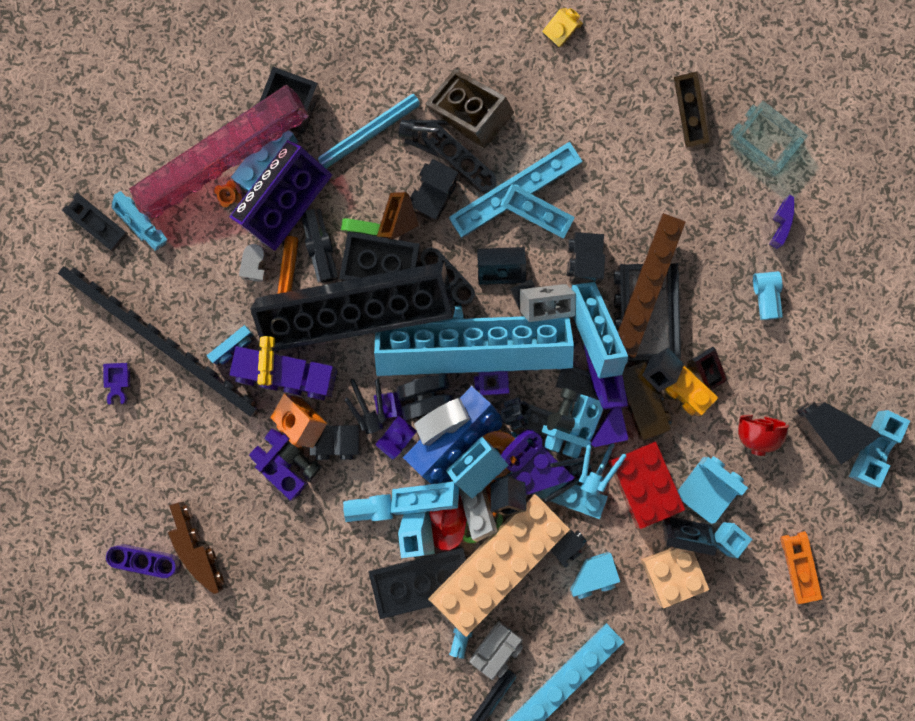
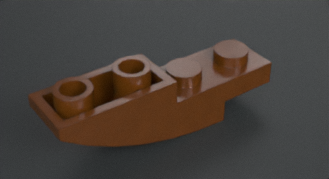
(196, 559)

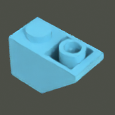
(416, 535)
(595, 574)

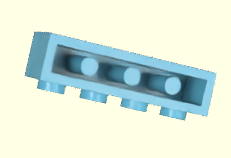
(598, 331)

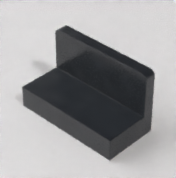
(501, 265)

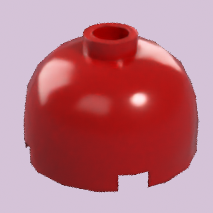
(762, 434)

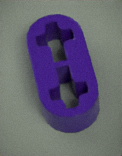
(521, 450)

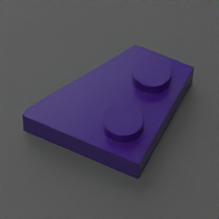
(539, 475)

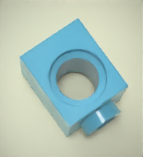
(731, 540)

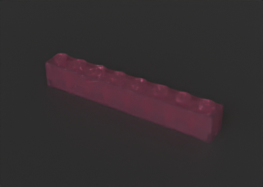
(219, 152)

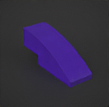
(609, 389)

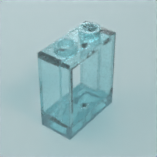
(757, 156)

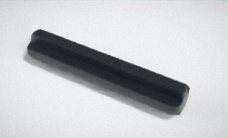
(494, 696)

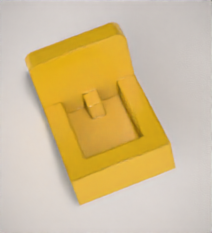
(562, 26)

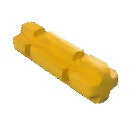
(266, 361)

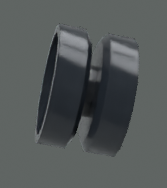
(424, 392)

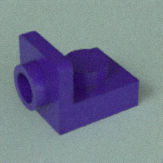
(396, 438)

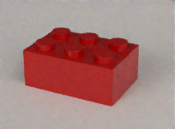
(647, 486)

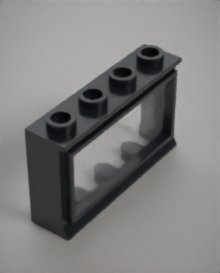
(664, 323)

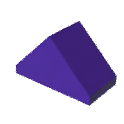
(611, 429)

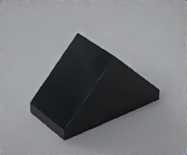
(708, 368)

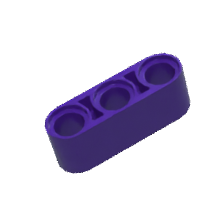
(132, 564)

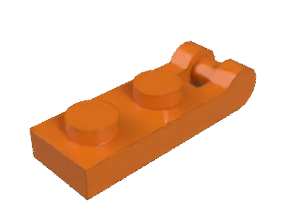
(801, 568)

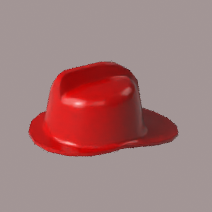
(448, 526)

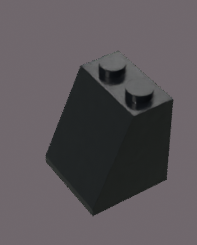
(833, 432)

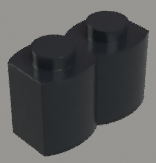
(338, 440)

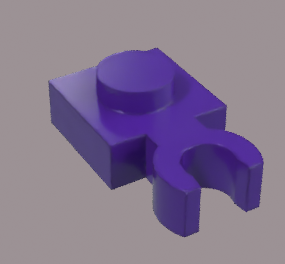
(116, 377)

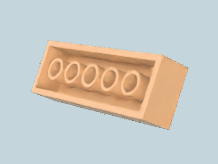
(498, 565)

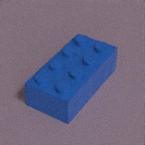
(435, 459)

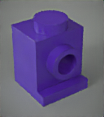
(501, 386)

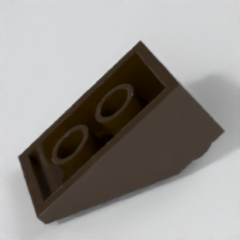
(471, 107)

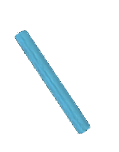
(369, 131)

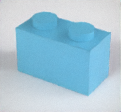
(477, 467)

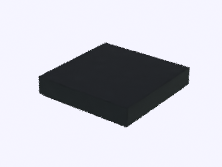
(689, 535)

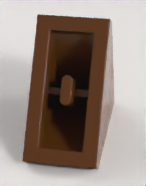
(398, 216)

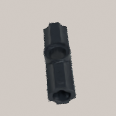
(319, 246)

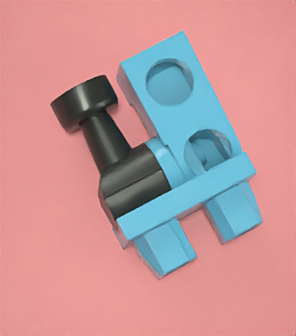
(574, 428)

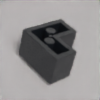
(435, 191)
(587, 258)

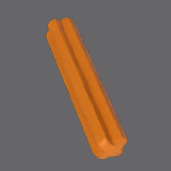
(288, 264)

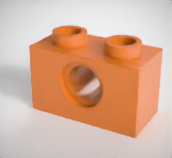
(298, 421)

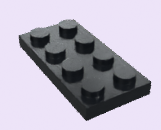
(409, 584)

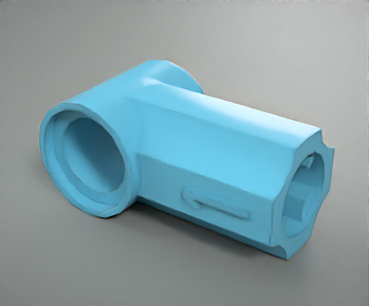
(768, 288)
(373, 508)

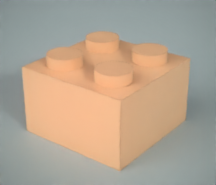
(674, 575)

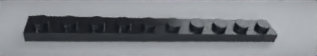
(152, 335)

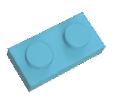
(223, 352)

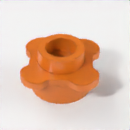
(226, 200)

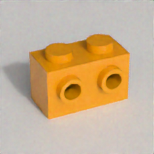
(692, 393)

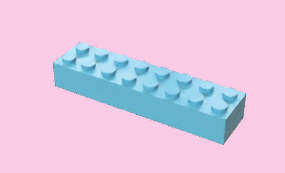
(475, 346)

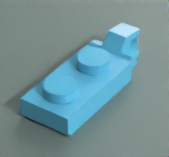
(137, 222)

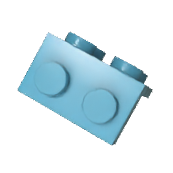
(711, 489)

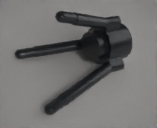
(411, 129)
(370, 420)
(575, 468)

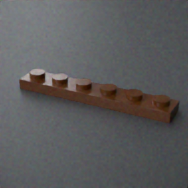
(650, 282)

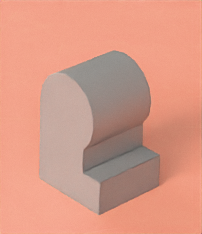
(252, 261)

